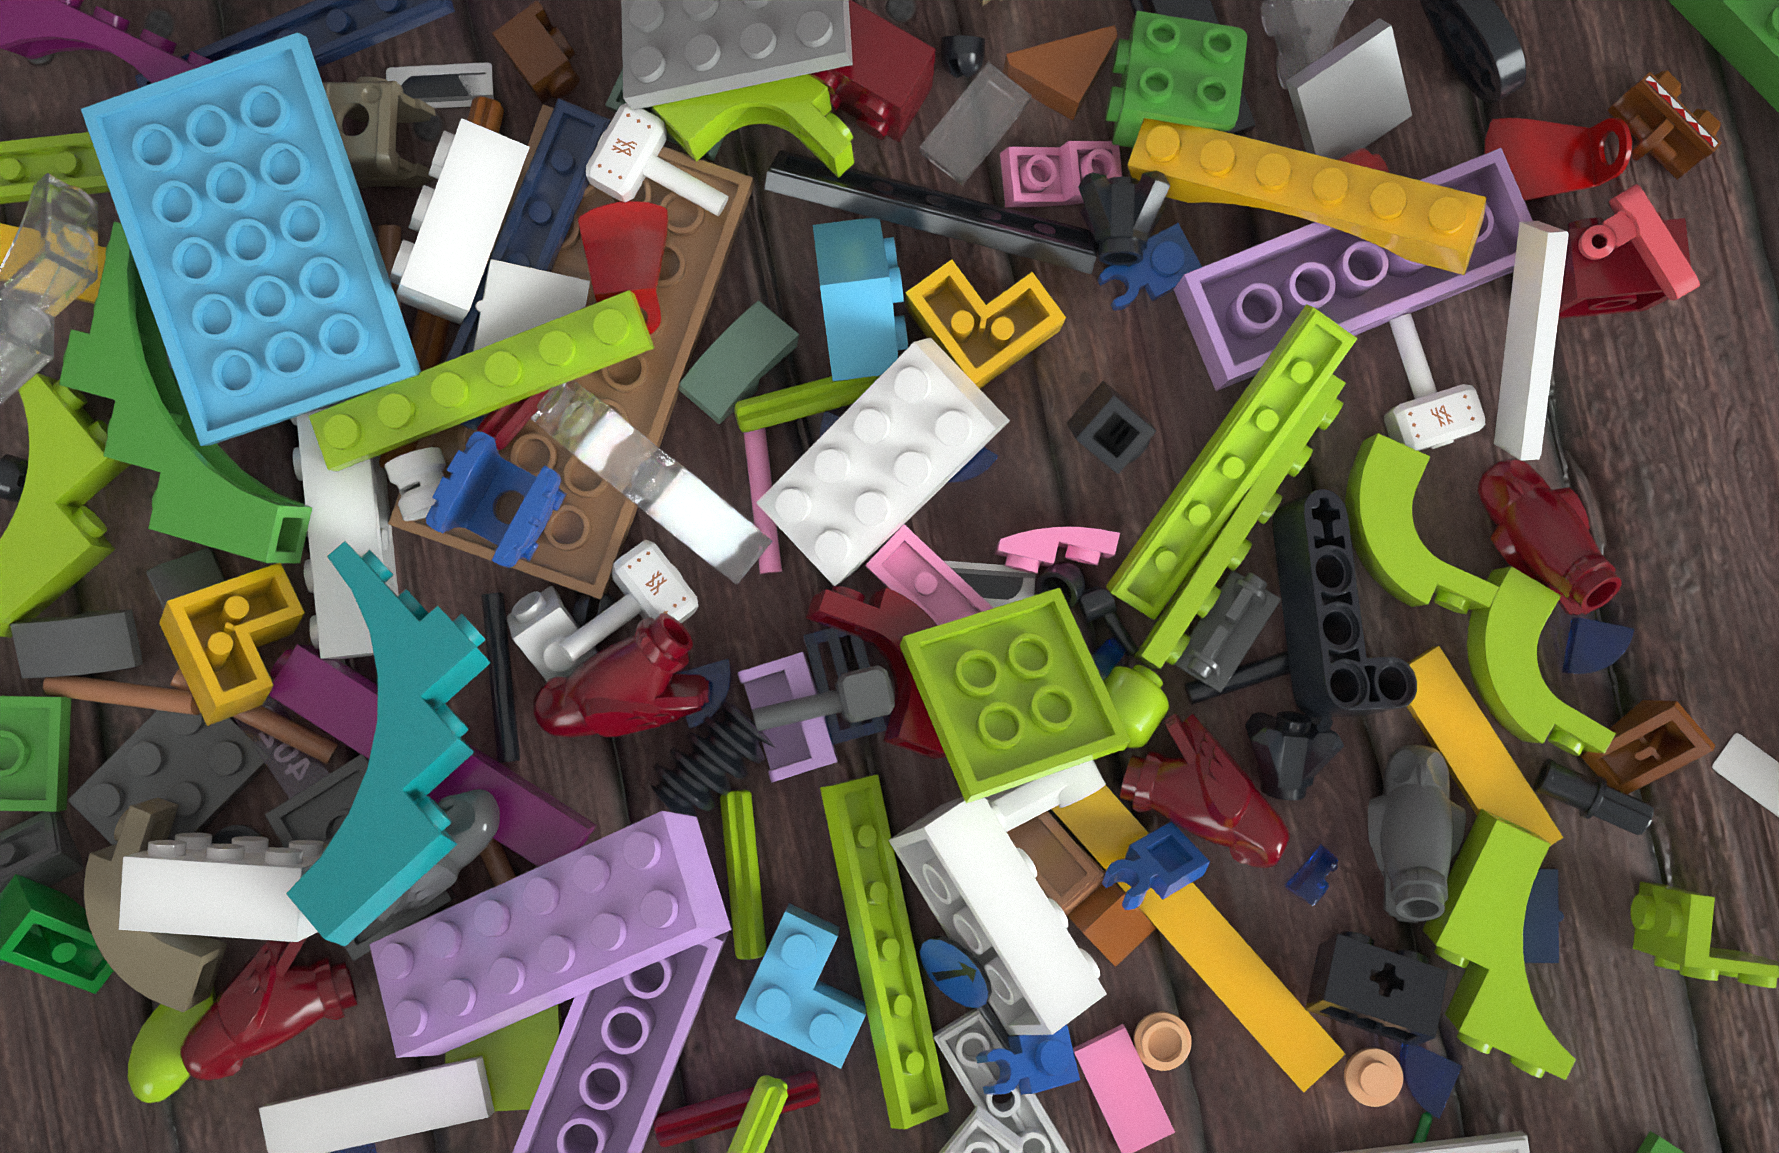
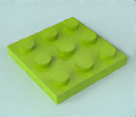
(1013, 694)

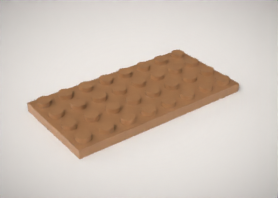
(595, 516)

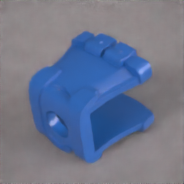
(471, 496)

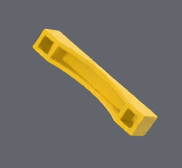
(1387, 209)

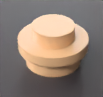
(1162, 1041)
(1373, 1076)

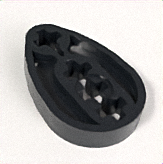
(1479, 45)

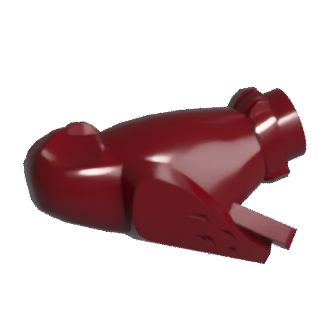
(1546, 536)
(625, 686)
(1207, 795)
(265, 1008)

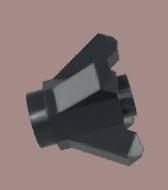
(1122, 213)
(1291, 751)

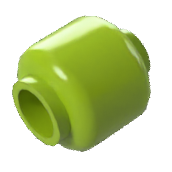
(1137, 701)

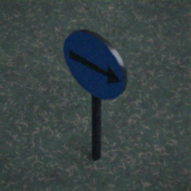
(961, 979)

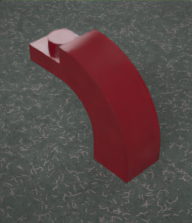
(883, 626)

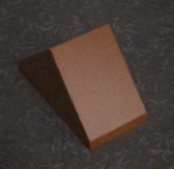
(1062, 70)
(1648, 745)
(1108, 924)

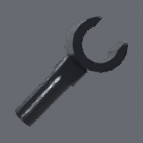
(1100, 603)

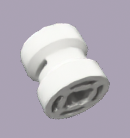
(417, 478)

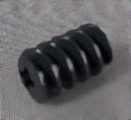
(709, 762)

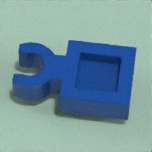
(1162, 267)
(1157, 861)
(1033, 1063)

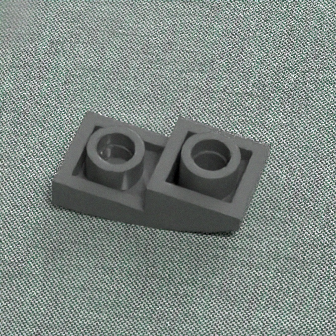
(76, 644)

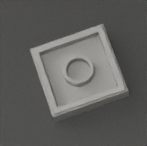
(1351, 93)

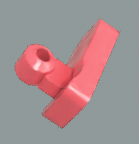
(1639, 222)

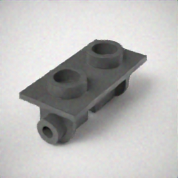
(1228, 630)

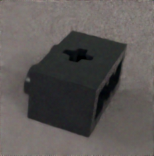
(1345, 993)

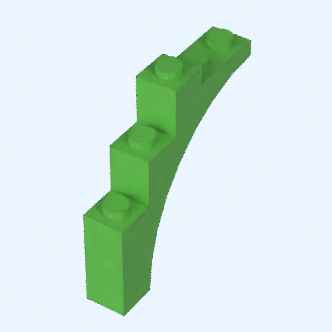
(199, 487)

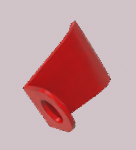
(1558, 156)
(626, 252)

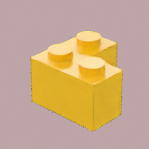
(981, 336)
(218, 635)

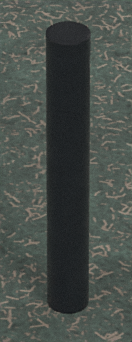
(500, 677)
(1243, 677)

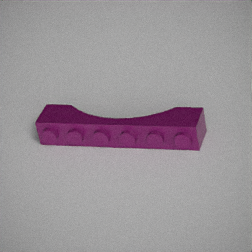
(55, 26)

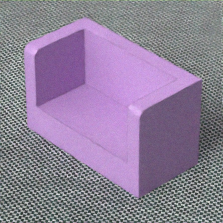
(797, 745)

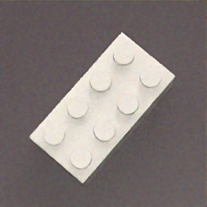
(882, 460)
(996, 910)

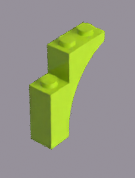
(52, 533)
(1486, 927)

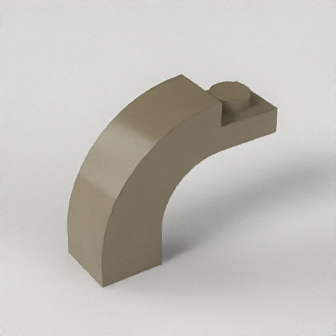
(160, 966)

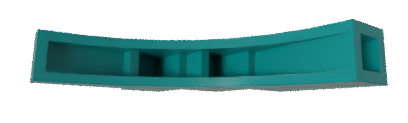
(417, 743)

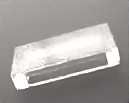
(975, 123)

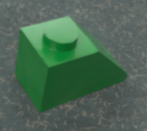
(49, 935)

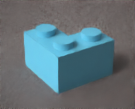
(858, 294)
(791, 1000)

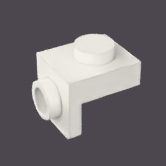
(539, 626)

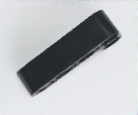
(1325, 616)

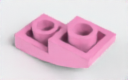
(1053, 173)
(1039, 547)

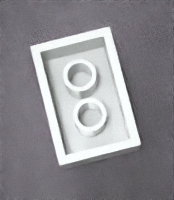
(457, 220)
(217, 888)

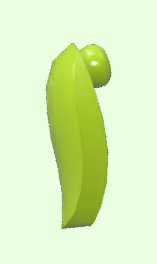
(155, 1057)

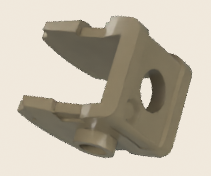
(374, 150)

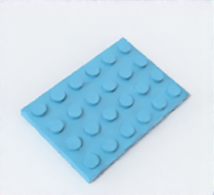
(252, 239)

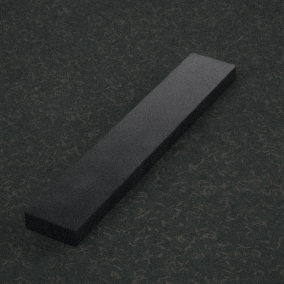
(933, 211)

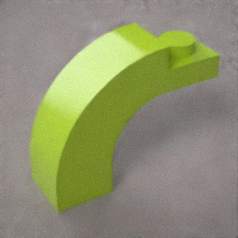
(788, 103)
(1385, 537)
(1507, 673)

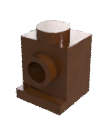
(538, 52)

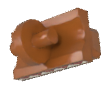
(1665, 125)

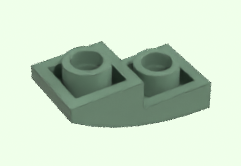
(737, 361)

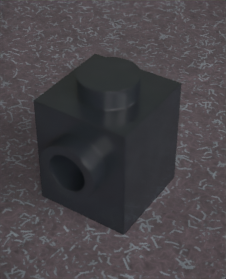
(1111, 428)

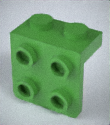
(1176, 75)

